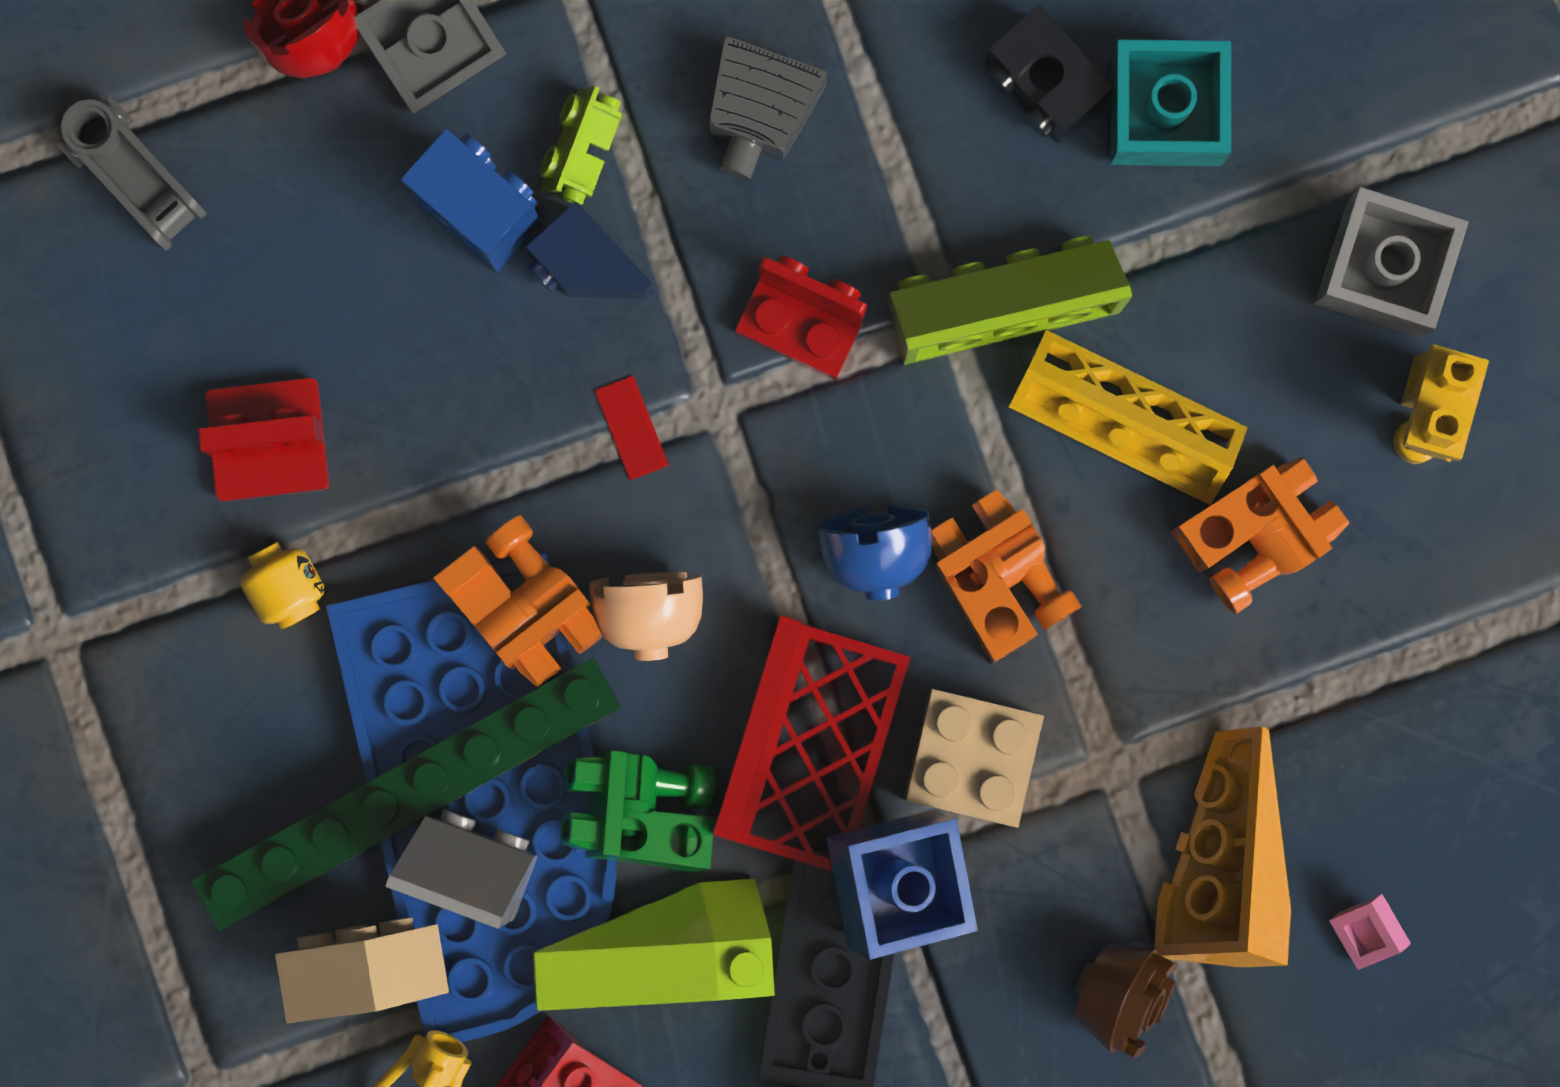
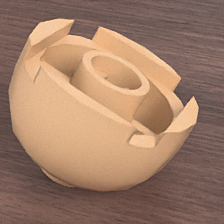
(648, 611)

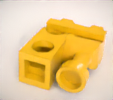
(1444, 397)

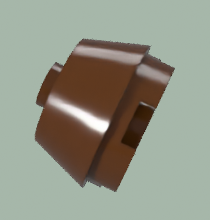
(1124, 995)

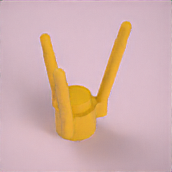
(436, 1062)

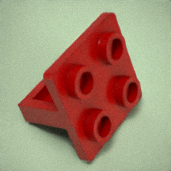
(266, 439)

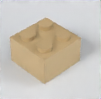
(973, 758)
(361, 970)

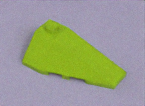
(679, 949)

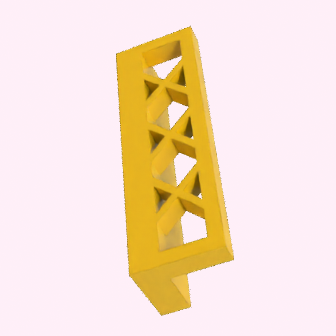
(1125, 423)

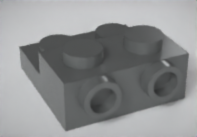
(427, 44)

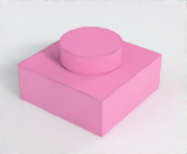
(1370, 932)

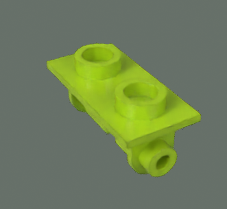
(584, 123)

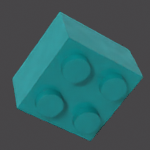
(1170, 103)

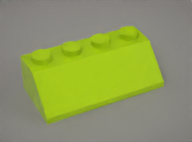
(1007, 300)

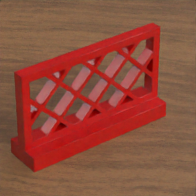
(764, 731)

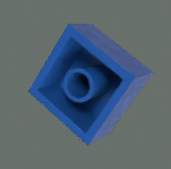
(472, 200)
(902, 884)

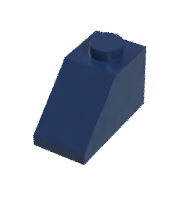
(585, 260)

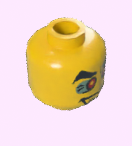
(282, 585)

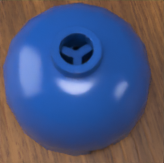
(876, 549)

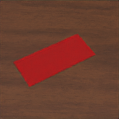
(631, 427)

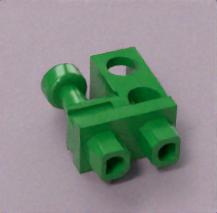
(624, 816)

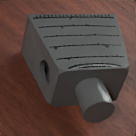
(760, 104)

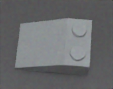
(465, 869)

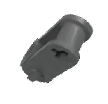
(128, 169)

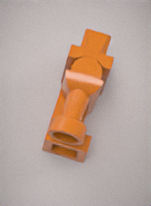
(1274, 523)
(985, 569)
(521, 619)

